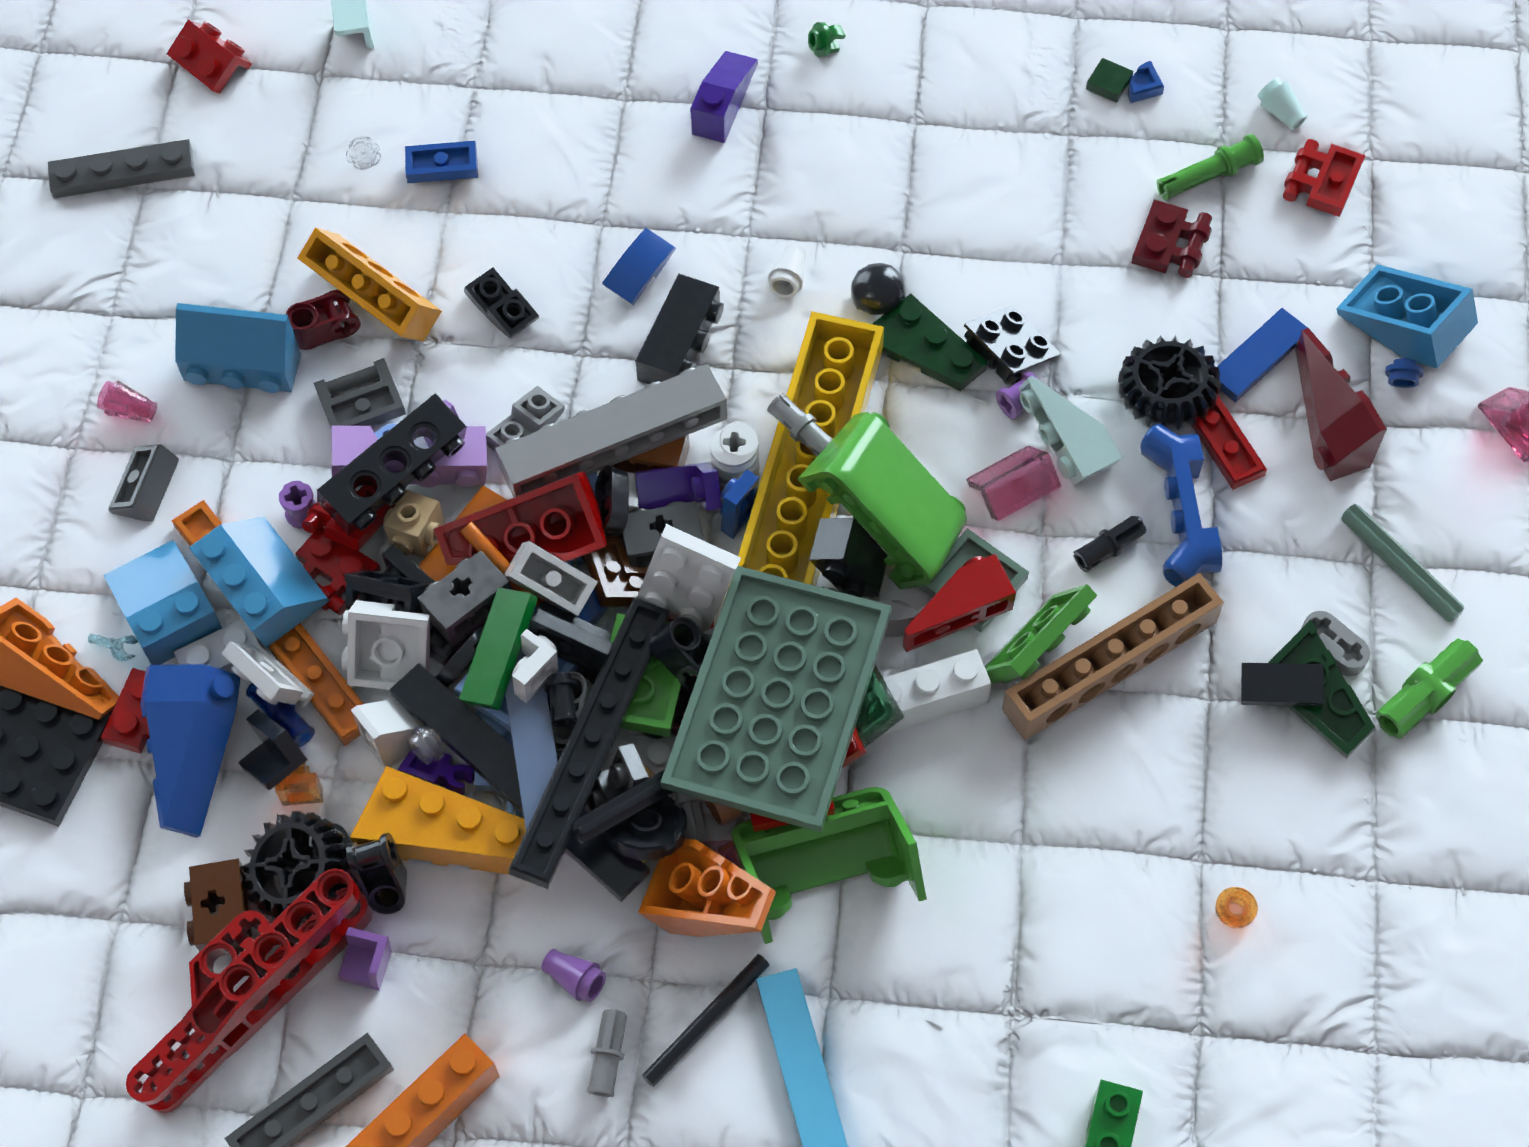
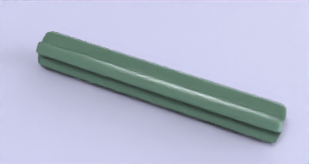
(1402, 563)

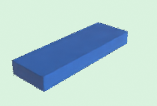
(1259, 354)

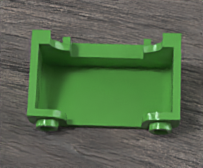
(889, 497)

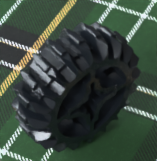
(1180, 380)
(282, 850)

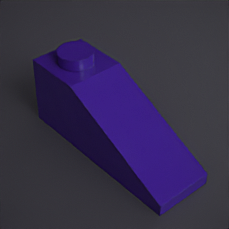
(721, 96)

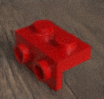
(207, 55)

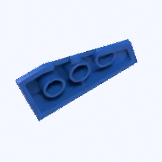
(189, 727)

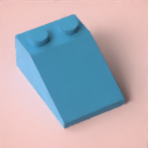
(1411, 313)
(162, 602)

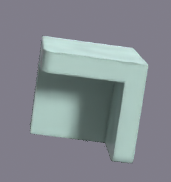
(352, 18)

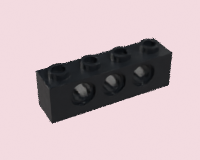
(429, 420)

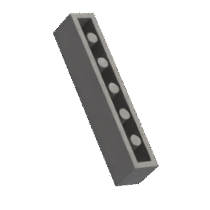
(614, 431)

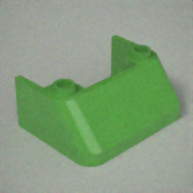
(858, 839)

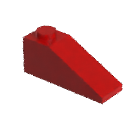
(968, 598)

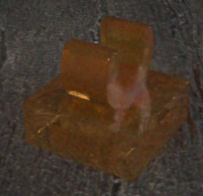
(300, 788)

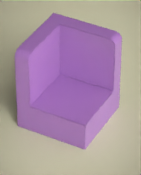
(365, 958)

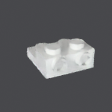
(383, 644)

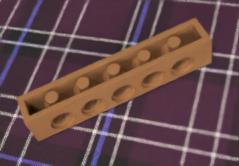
(1111, 656)

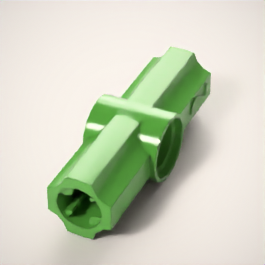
(1429, 688)

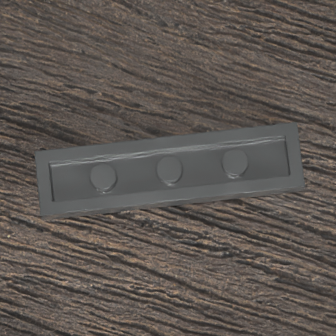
(121, 168)
(315, 1097)

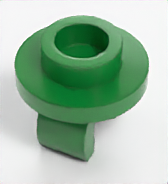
(823, 38)

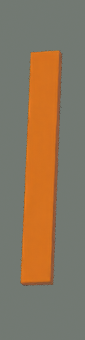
(295, 649)

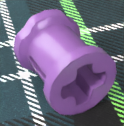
(1009, 398)
(296, 500)

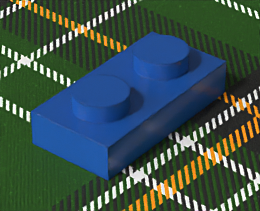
(441, 161)
(738, 502)

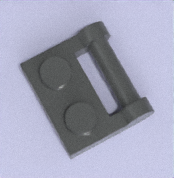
(365, 405)

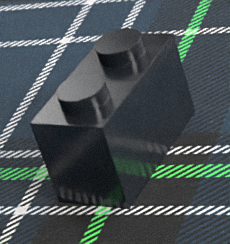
(848, 557)

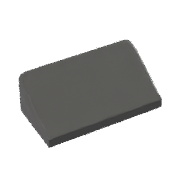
(144, 482)

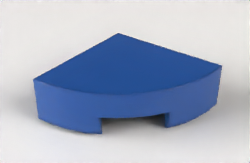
(1145, 83)

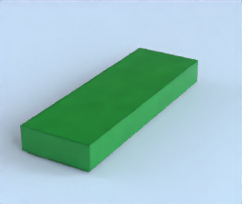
(498, 649)

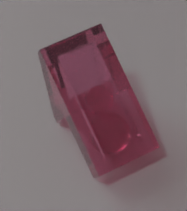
(1510, 416)

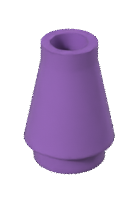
(576, 975)

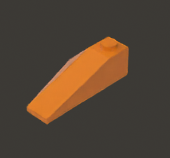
(44, 668)
(704, 894)

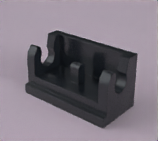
(384, 588)

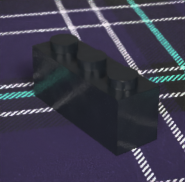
(679, 330)

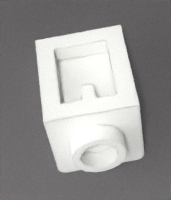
(535, 667)

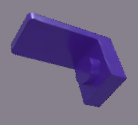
(679, 483)

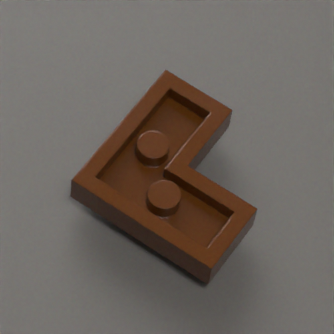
(616, 578)

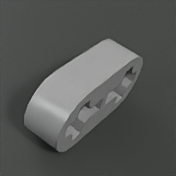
(1341, 640)

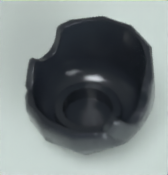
(877, 289)

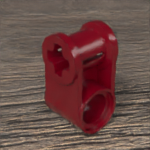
(322, 319)

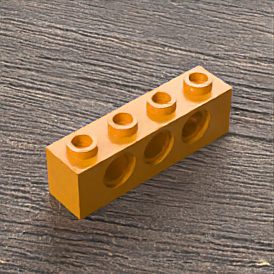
(369, 284)

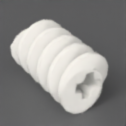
(734, 451)

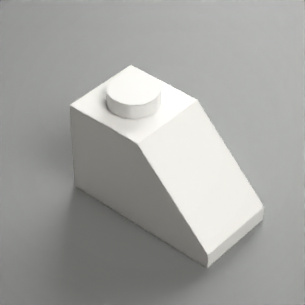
(385, 729)

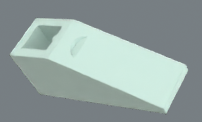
(1075, 436)

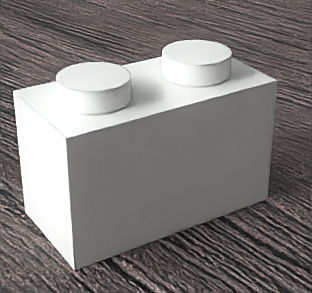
(550, 578)

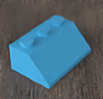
(235, 348)
(259, 577)

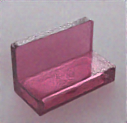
(1015, 481)

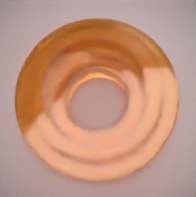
(1238, 896)

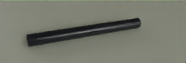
(705, 1020)

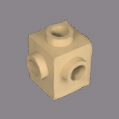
(412, 523)

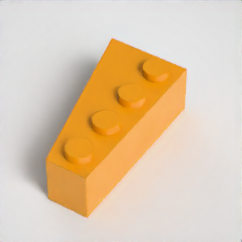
(439, 824)

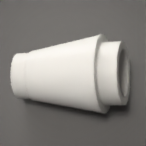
(788, 272)

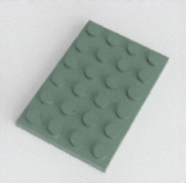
(777, 698)

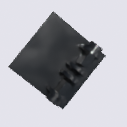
(1009, 343)

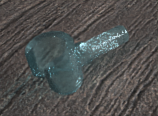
(115, 645)

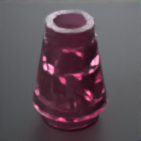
(124, 402)

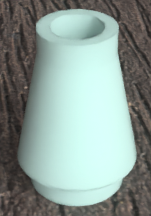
(1281, 102)

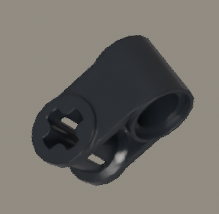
(681, 649)
(379, 873)

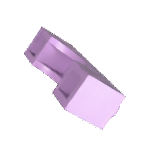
(465, 468)

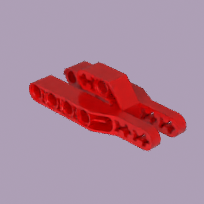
(225, 1016)

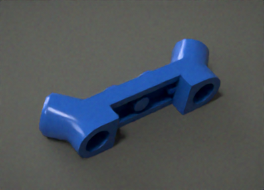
(1183, 459)

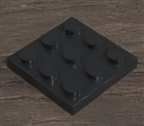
(44, 754)

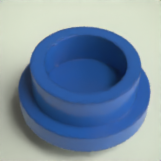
(1404, 373)

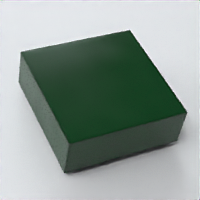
(1109, 80)

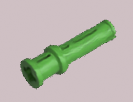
(1223, 162)

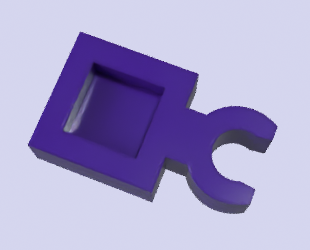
(439, 772)

